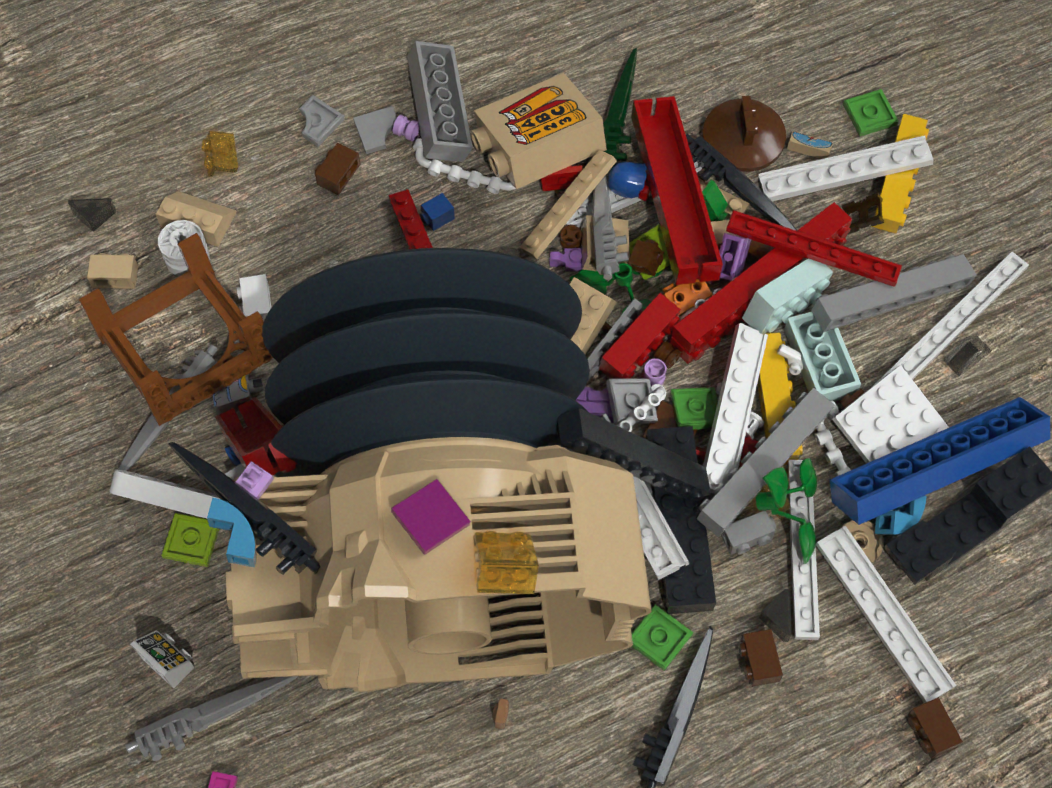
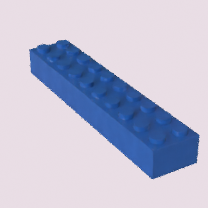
(939, 460)

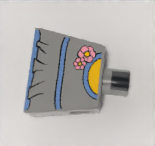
(236, 394)

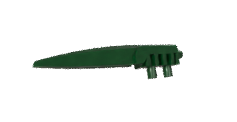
(617, 111)

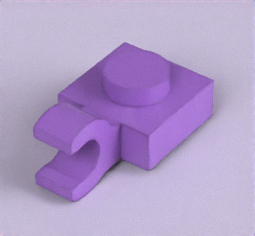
(570, 259)

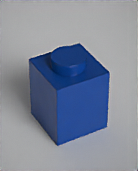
(437, 212)

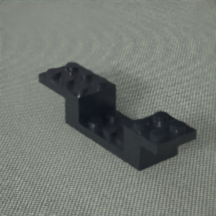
(973, 519)

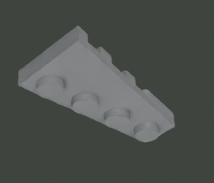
(621, 325)

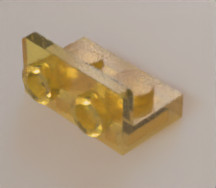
(219, 153)

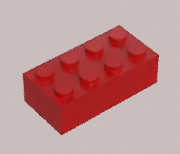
(640, 338)

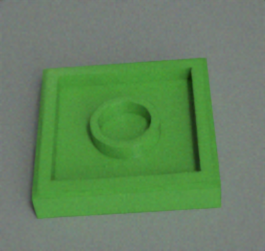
(870, 112)
(694, 407)
(660, 637)

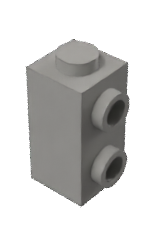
(749, 532)

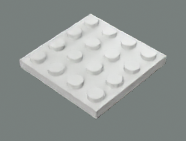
(889, 417)

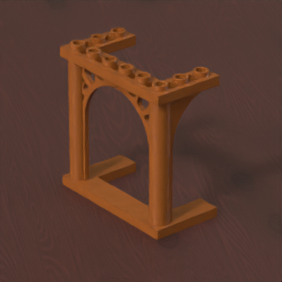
(151, 385)

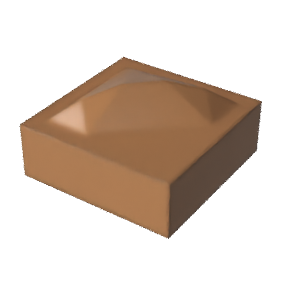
(500, 713)

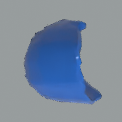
(627, 179)

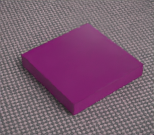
(430, 516)

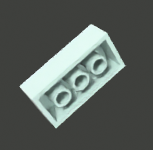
(787, 295)
(824, 357)

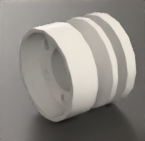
(168, 244)

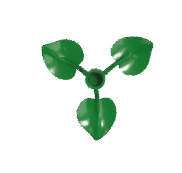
(623, 278)
(776, 498)

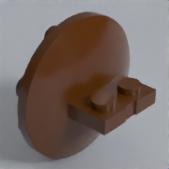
(745, 133)

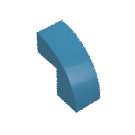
(901, 519)
(242, 545)

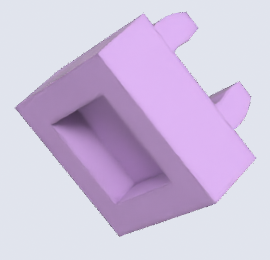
(255, 480)

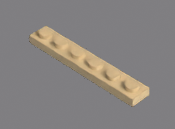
(568, 204)

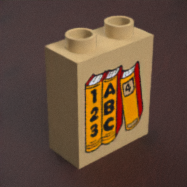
(538, 131)

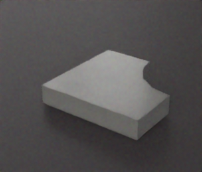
(320, 120)
(374, 128)

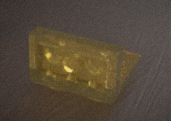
(506, 563)

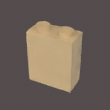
(588, 250)

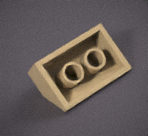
(210, 217)

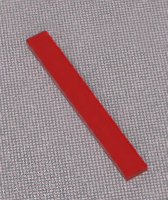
(814, 248)

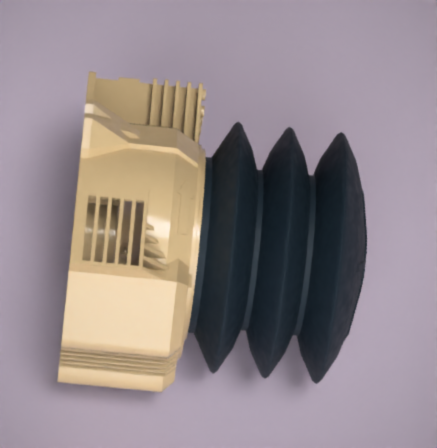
(415, 377)

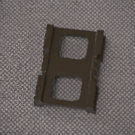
(862, 207)

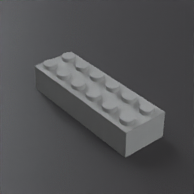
(439, 102)

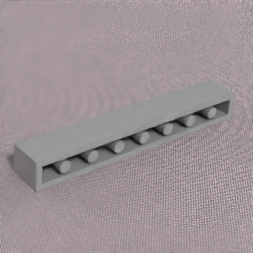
(878, 298)
(770, 454)

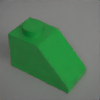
(715, 202)

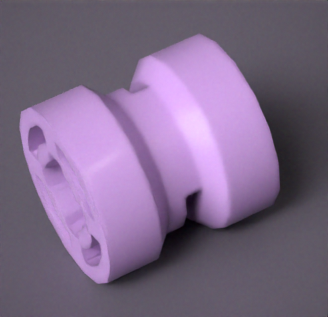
(406, 128)
(656, 368)

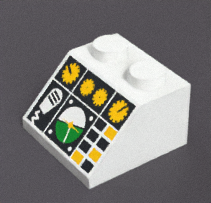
(163, 657)

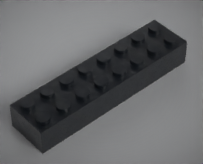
(692, 585)

